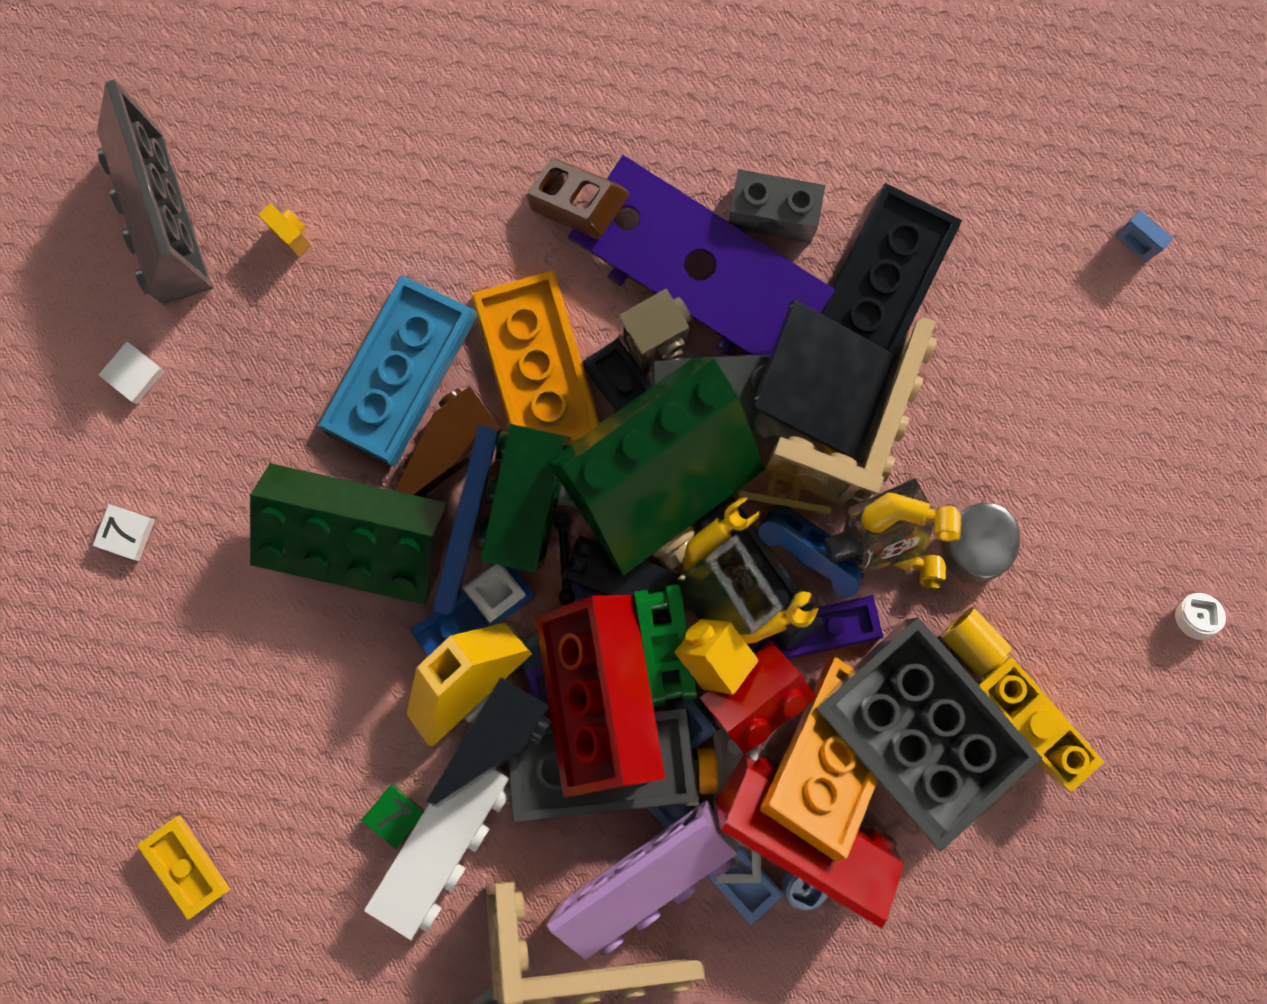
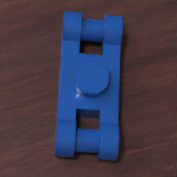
(805, 540)

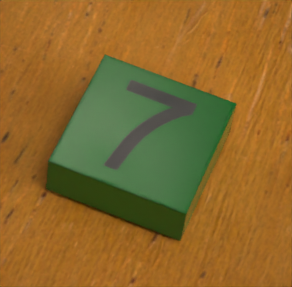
(393, 816)

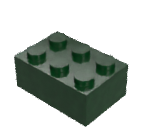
(521, 499)

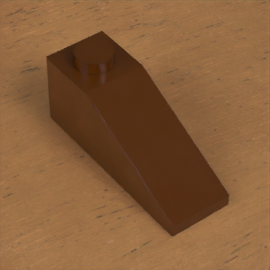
(446, 442)

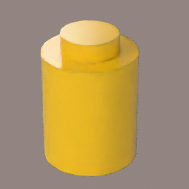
(976, 642)

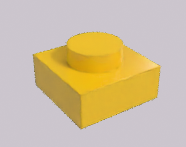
(286, 227)

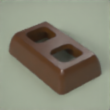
(560, 208)

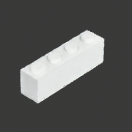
(433, 855)

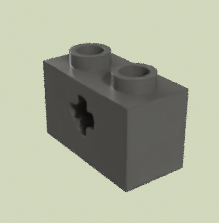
(776, 205)

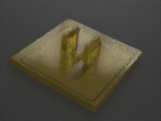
(781, 500)

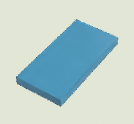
(398, 370)

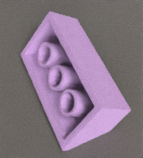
(644, 882)

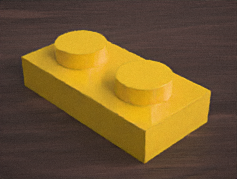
(183, 867)

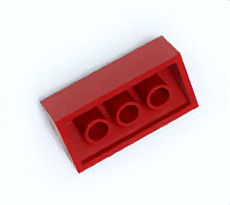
(599, 695)
(860, 882)

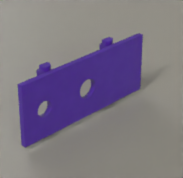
(751, 282)

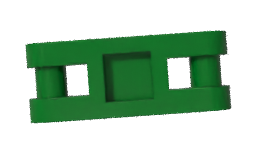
(660, 643)

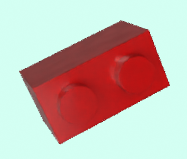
(762, 702)

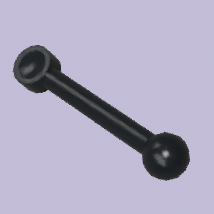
(562, 524)

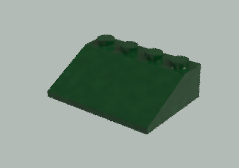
(660, 462)

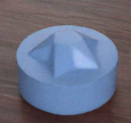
(801, 894)

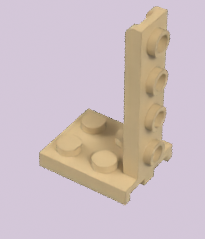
(836, 475)
(510, 957)

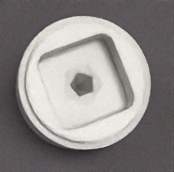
(1200, 616)

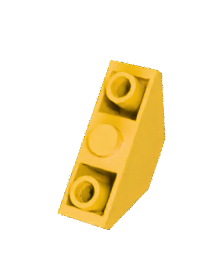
(461, 676)
(1063, 750)

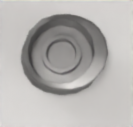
(986, 543)

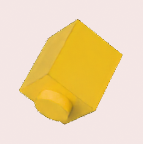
(716, 656)

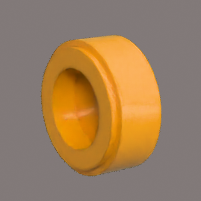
(707, 770)

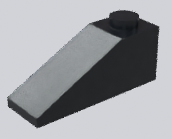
(496, 736)

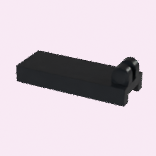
(595, 571)

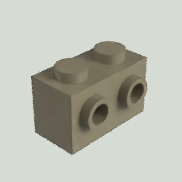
(655, 329)

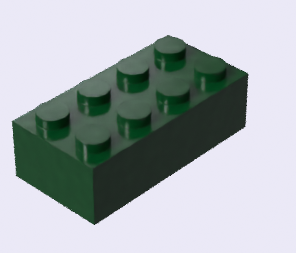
(346, 533)

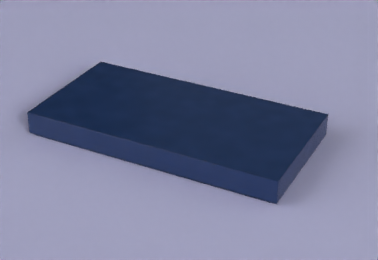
(466, 520)

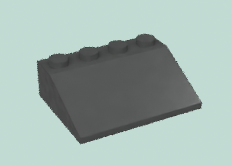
(149, 200)
(927, 732)

